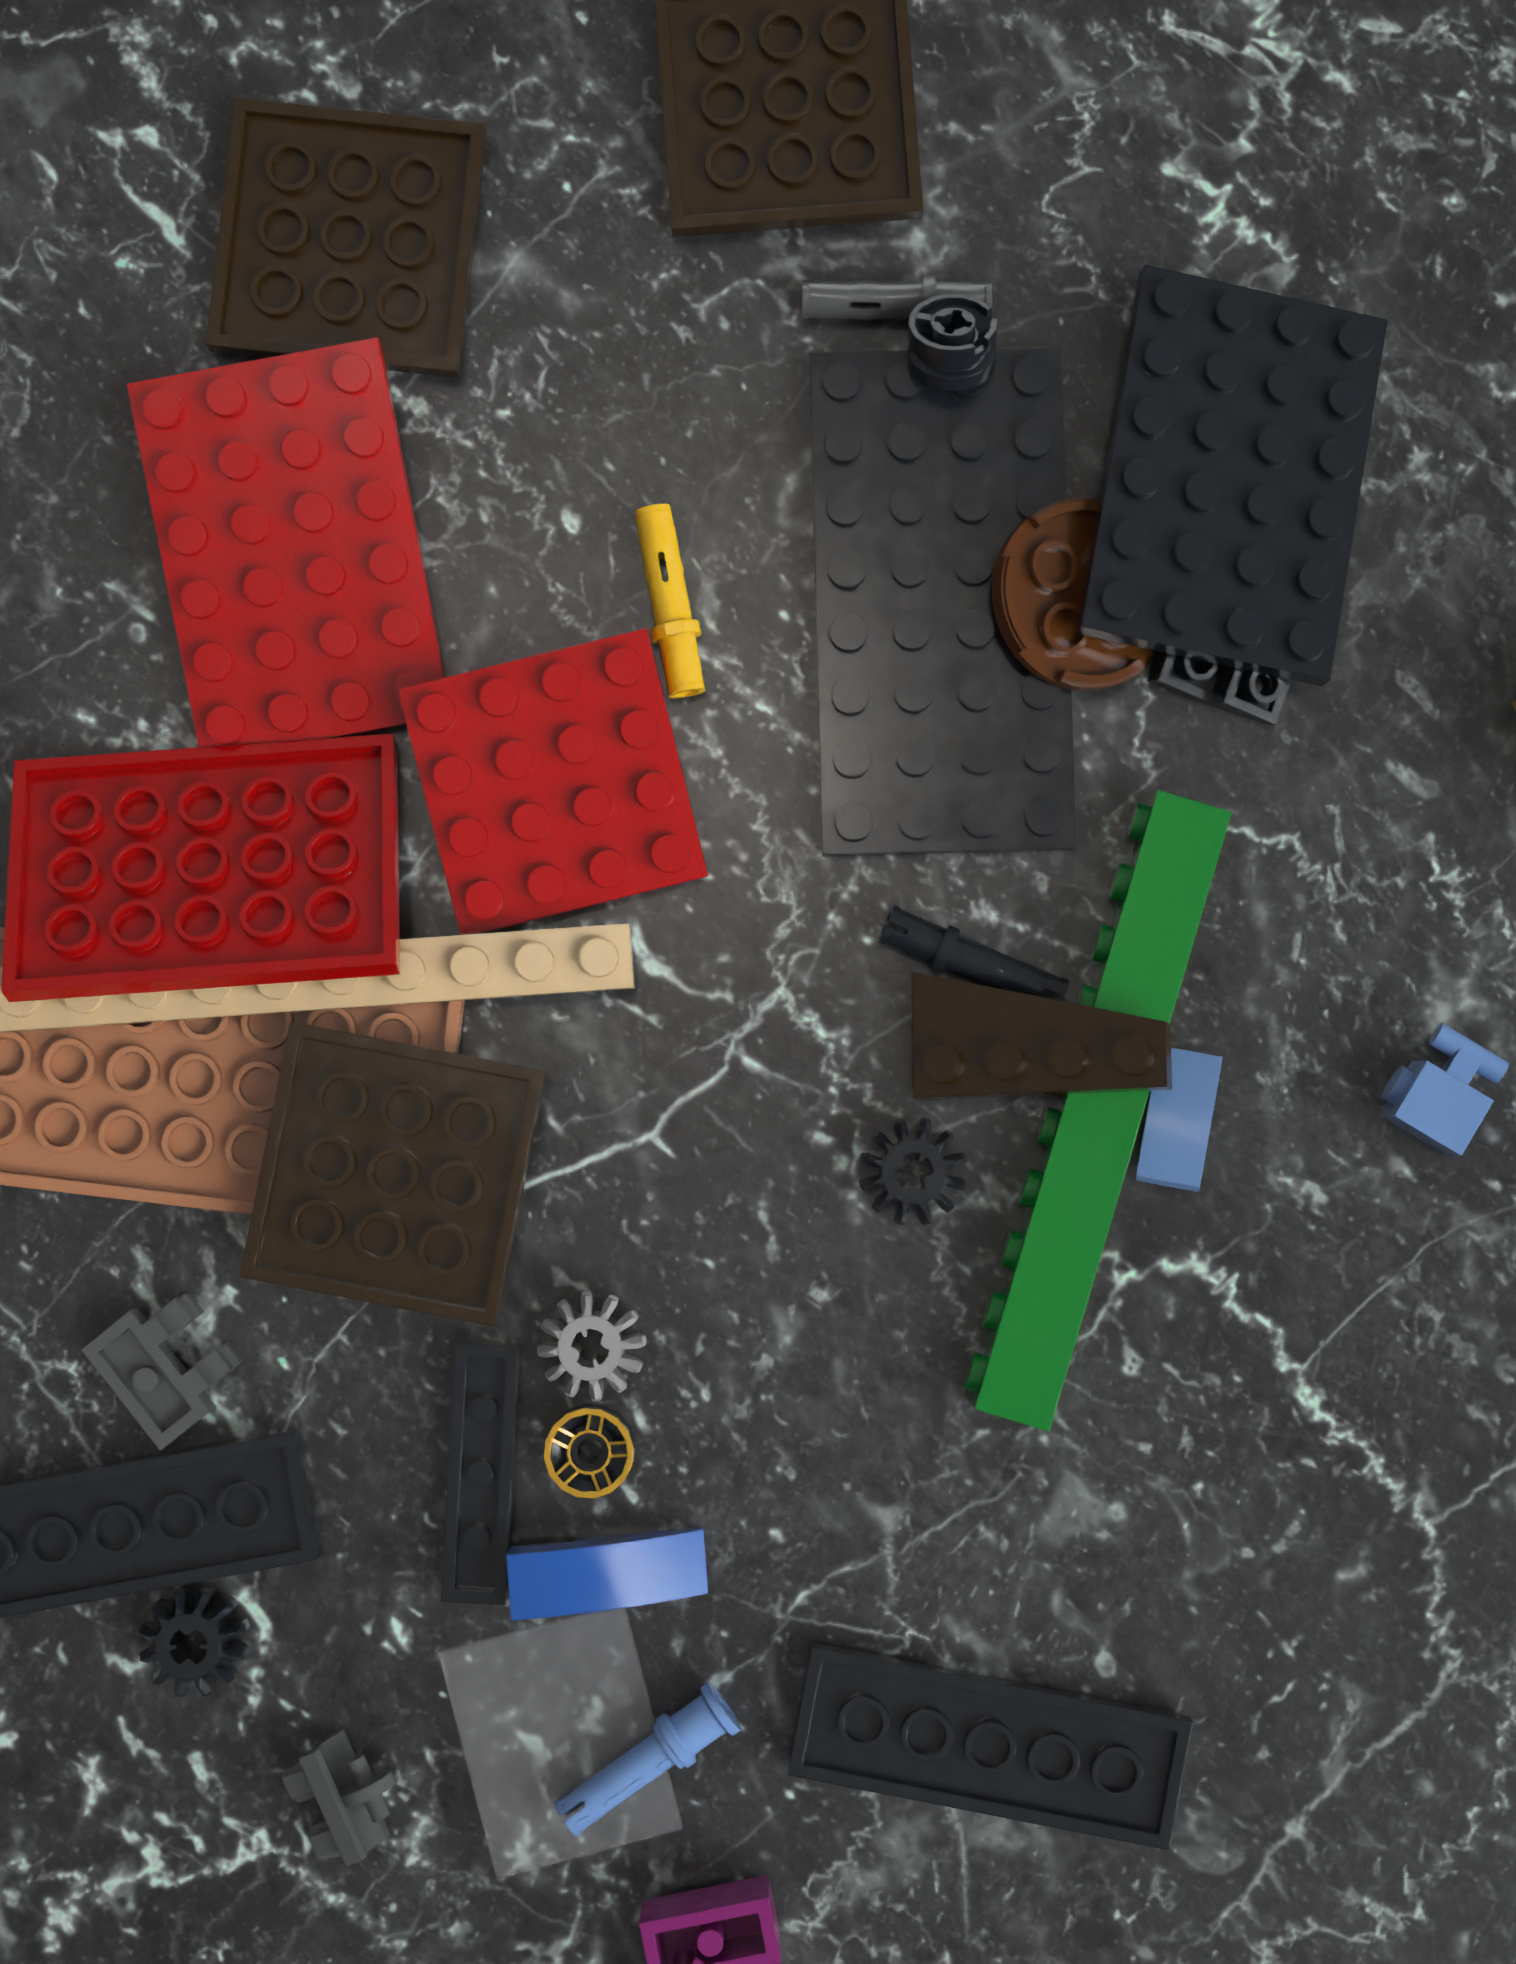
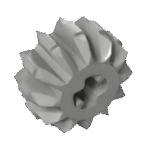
(571, 1350)

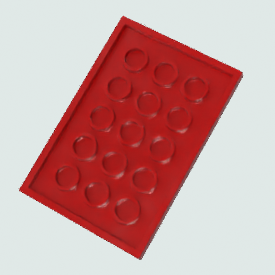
(288, 544)
(202, 868)

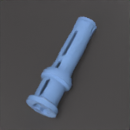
(673, 1743)

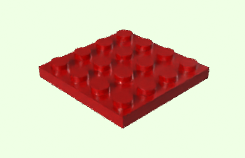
(553, 782)

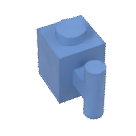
(1439, 1102)

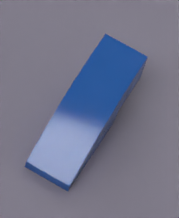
(605, 1572)

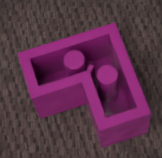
(713, 1925)

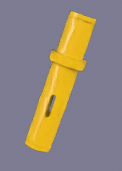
(671, 610)

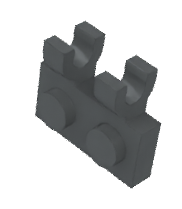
(151, 1377)

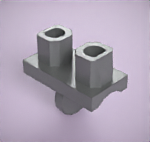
(347, 1798)

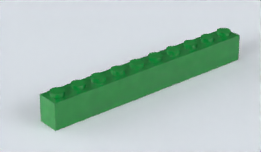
(1094, 1133)

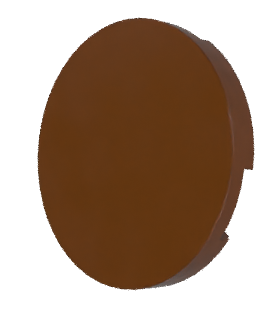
(1040, 596)

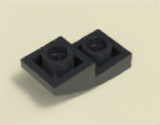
(1221, 686)

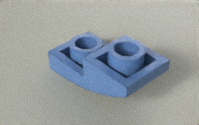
(1180, 1123)

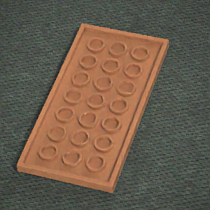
(167, 1104)

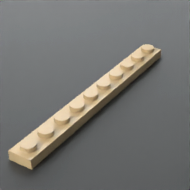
(429, 973)

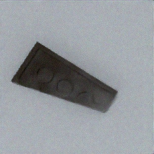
(1018, 1044)

